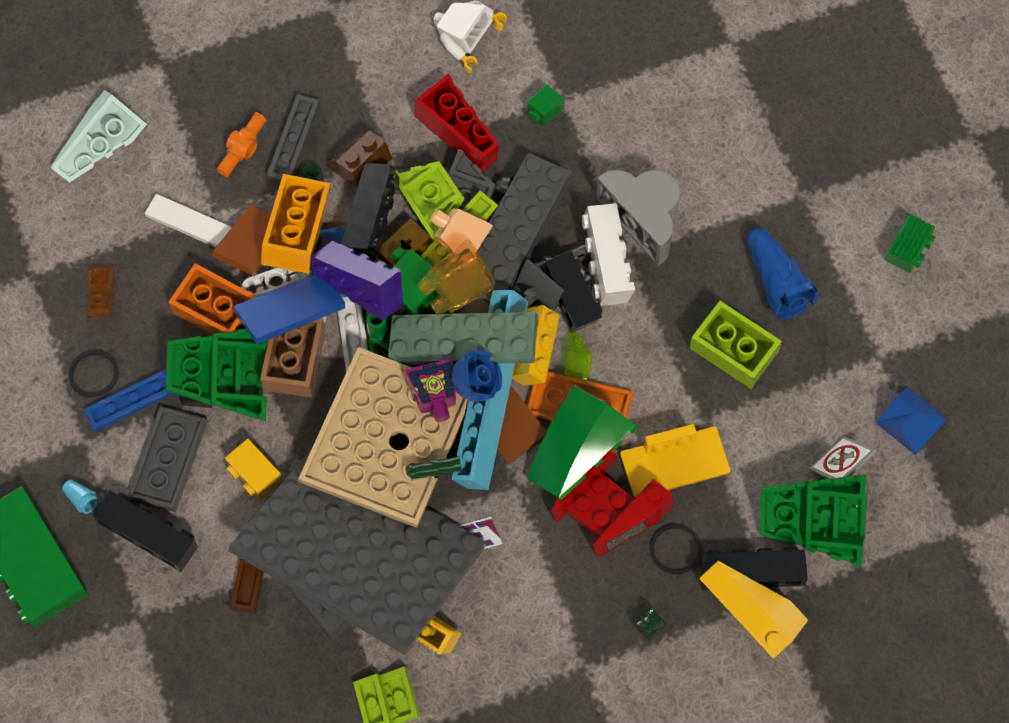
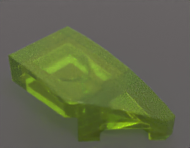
(578, 358)

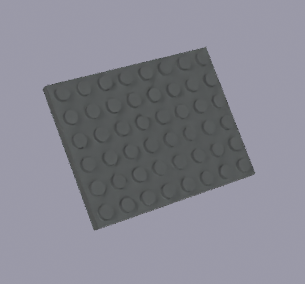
(357, 560)

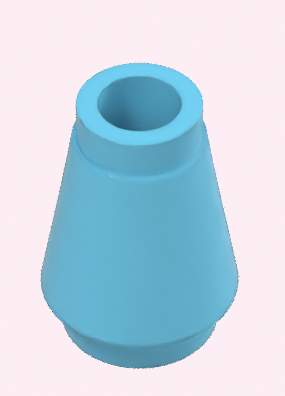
(80, 496)

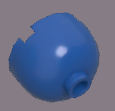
(476, 376)

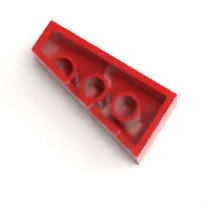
(456, 123)

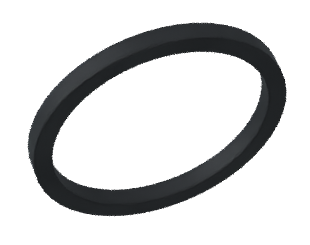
(93, 352)
(676, 526)

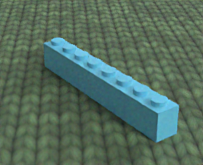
(485, 418)

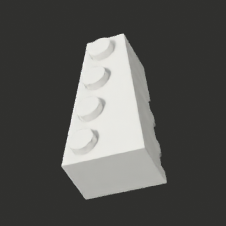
(607, 255)

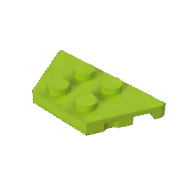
(428, 190)

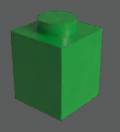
(545, 106)

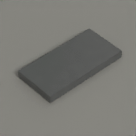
(167, 459)

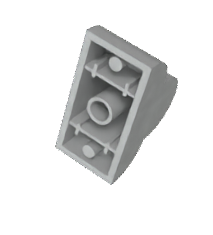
(644, 206)

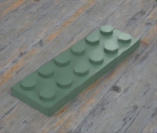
(445, 336)

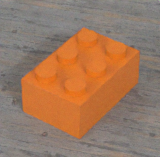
(209, 301)

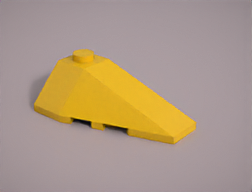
(762, 612)

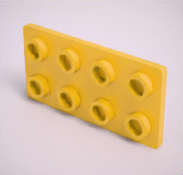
(675, 458)

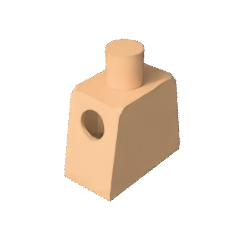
(458, 227)

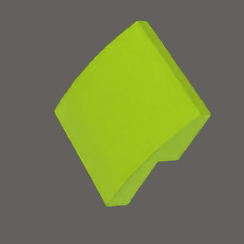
(387, 697)

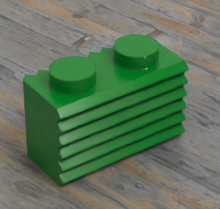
(910, 242)

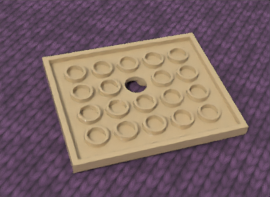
(354, 449)

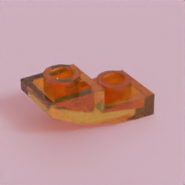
(101, 292)

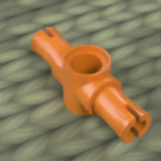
(241, 144)

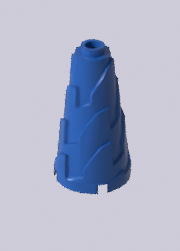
(780, 275)

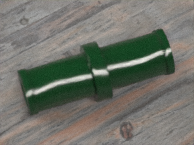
(435, 468)

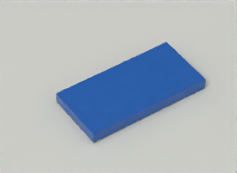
(288, 308)

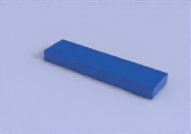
(128, 401)

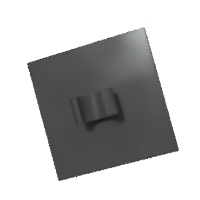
(537, 287)

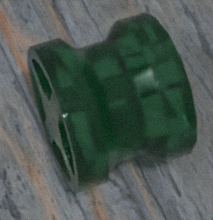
(649, 623)

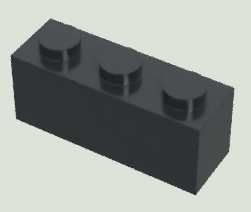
(577, 300)

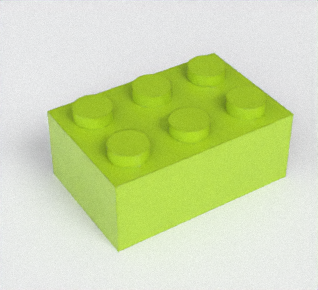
(735, 344)

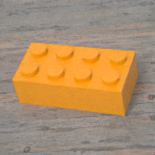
(295, 223)

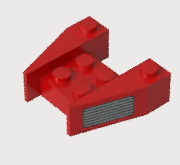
(609, 510)

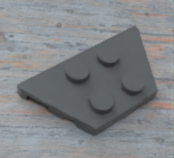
(469, 179)

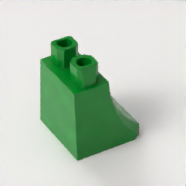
(413, 270)

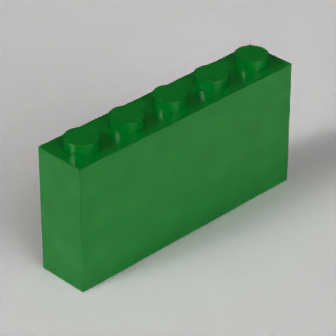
(34, 562)

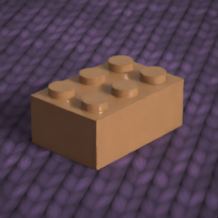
(294, 360)

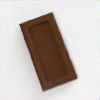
(246, 588)

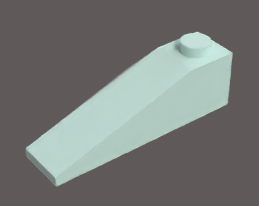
(100, 132)

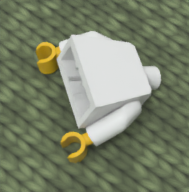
(464, 26)

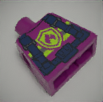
(433, 388)

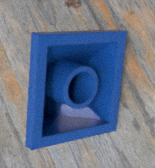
(911, 420)

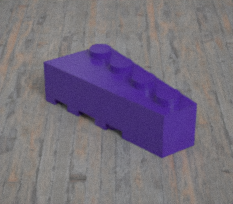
(360, 279)

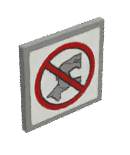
(842, 459)

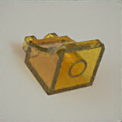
(458, 279)

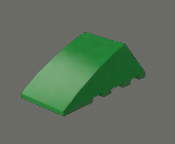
(219, 371)
(577, 441)
(818, 515)

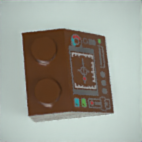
(362, 149)

